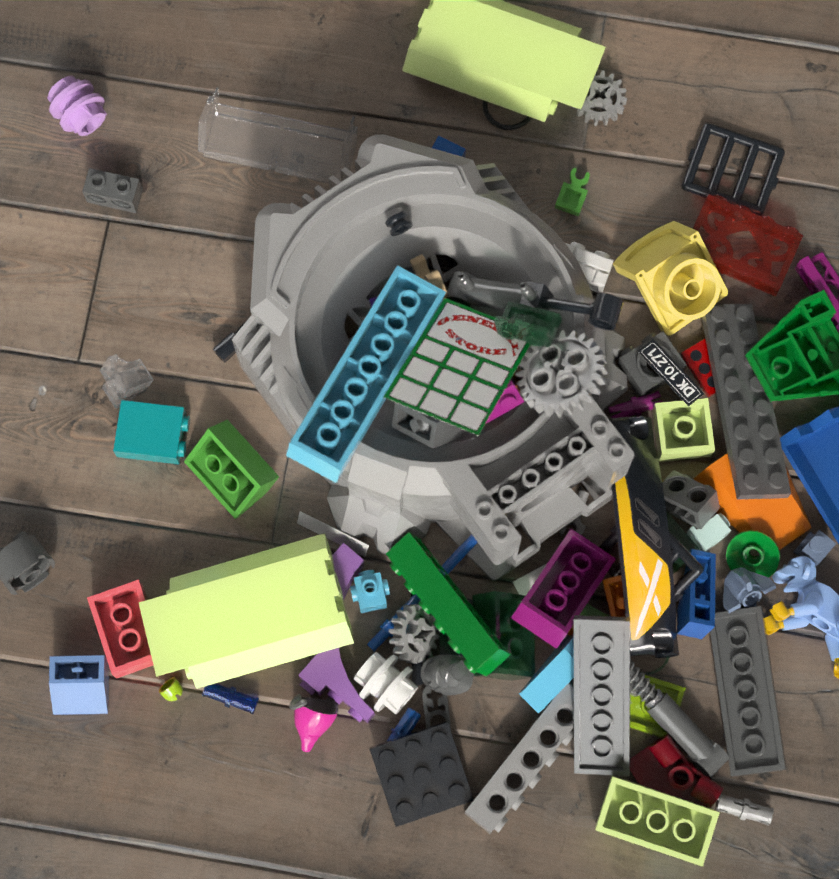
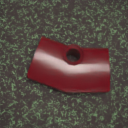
(656, 769)

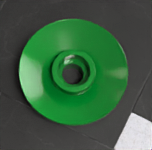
(739, 554)

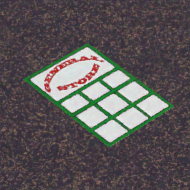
(457, 377)

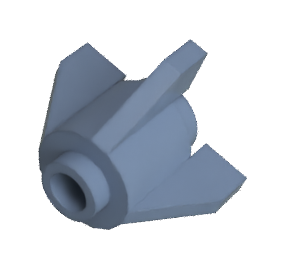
(744, 588)

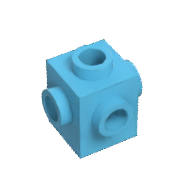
(370, 600)

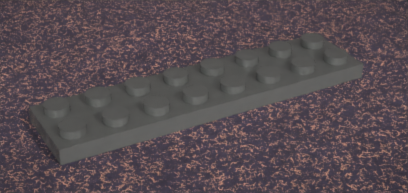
(743, 405)

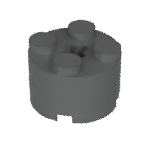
(24, 563)

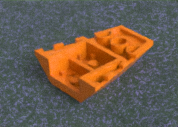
(778, 517)

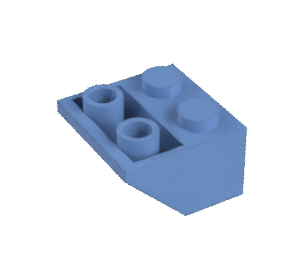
(79, 684)

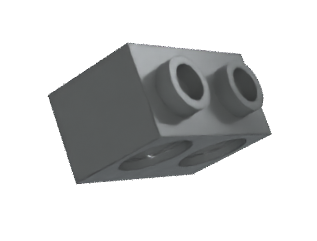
(112, 190)
(689, 499)

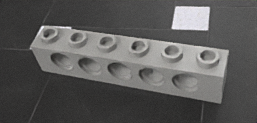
(480, 809)

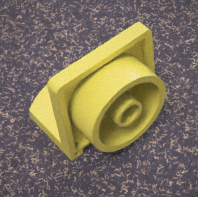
(673, 275)

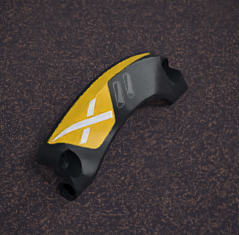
(645, 544)

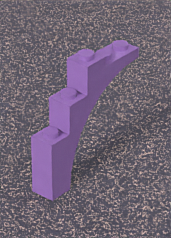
(326, 667)

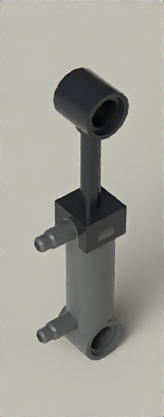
(470, 290)

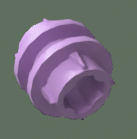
(76, 105)

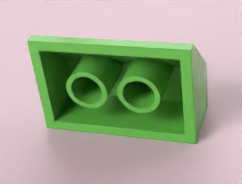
(231, 468)

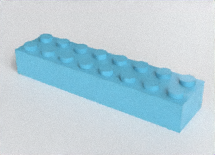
(364, 374)

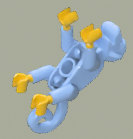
(815, 605)

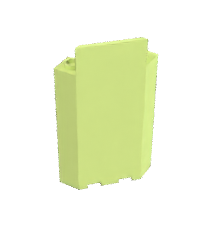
(504, 55)
(248, 614)

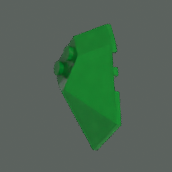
(799, 353)

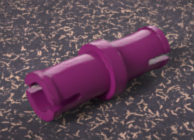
(635, 406)

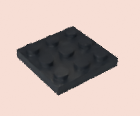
(421, 774)

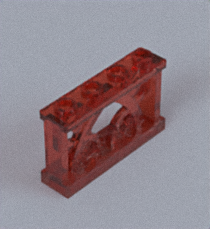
(760, 276)

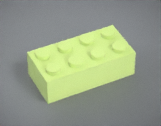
(657, 820)

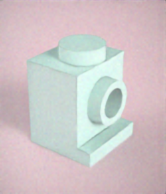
(712, 532)

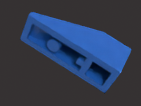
(697, 606)

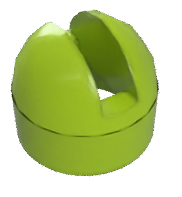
(171, 689)

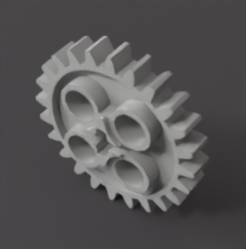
(562, 374)

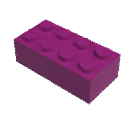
(563, 588)

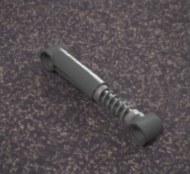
(704, 753)

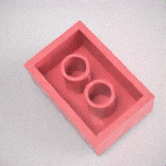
(122, 628)

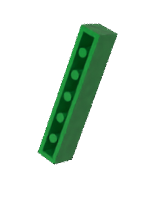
(447, 604)

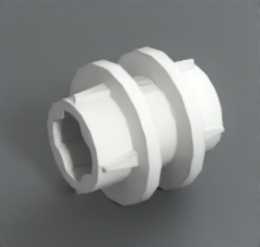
(385, 683)

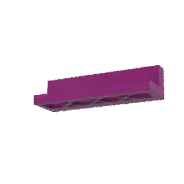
(817, 283)

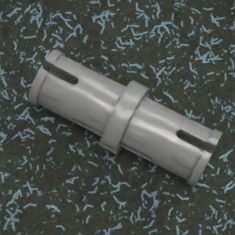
(744, 809)

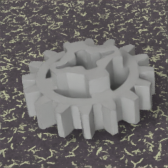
(603, 109)
(413, 634)

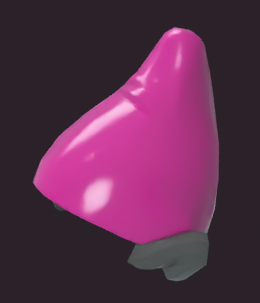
(312, 718)

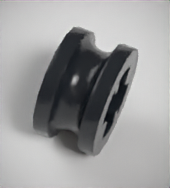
(399, 223)

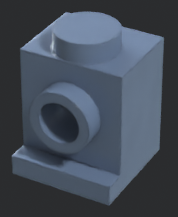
(815, 547)

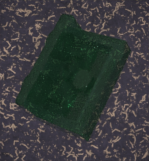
(528, 324)

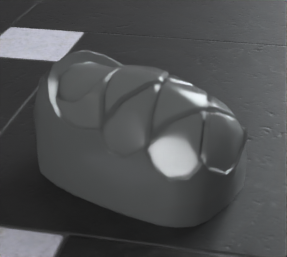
(447, 674)

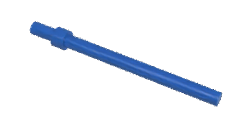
(448, 565)

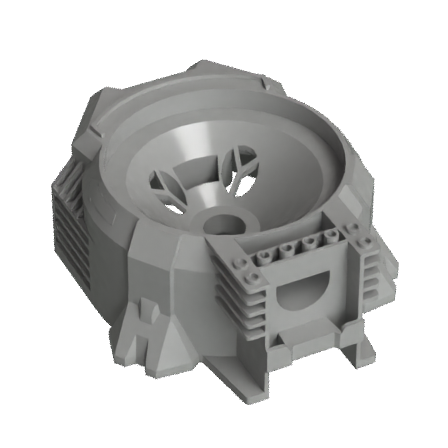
(336, 256)

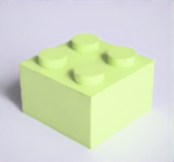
(683, 430)

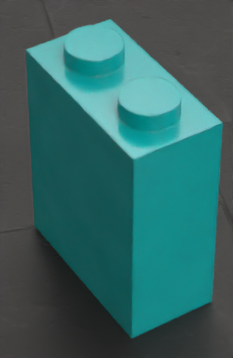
(151, 432)

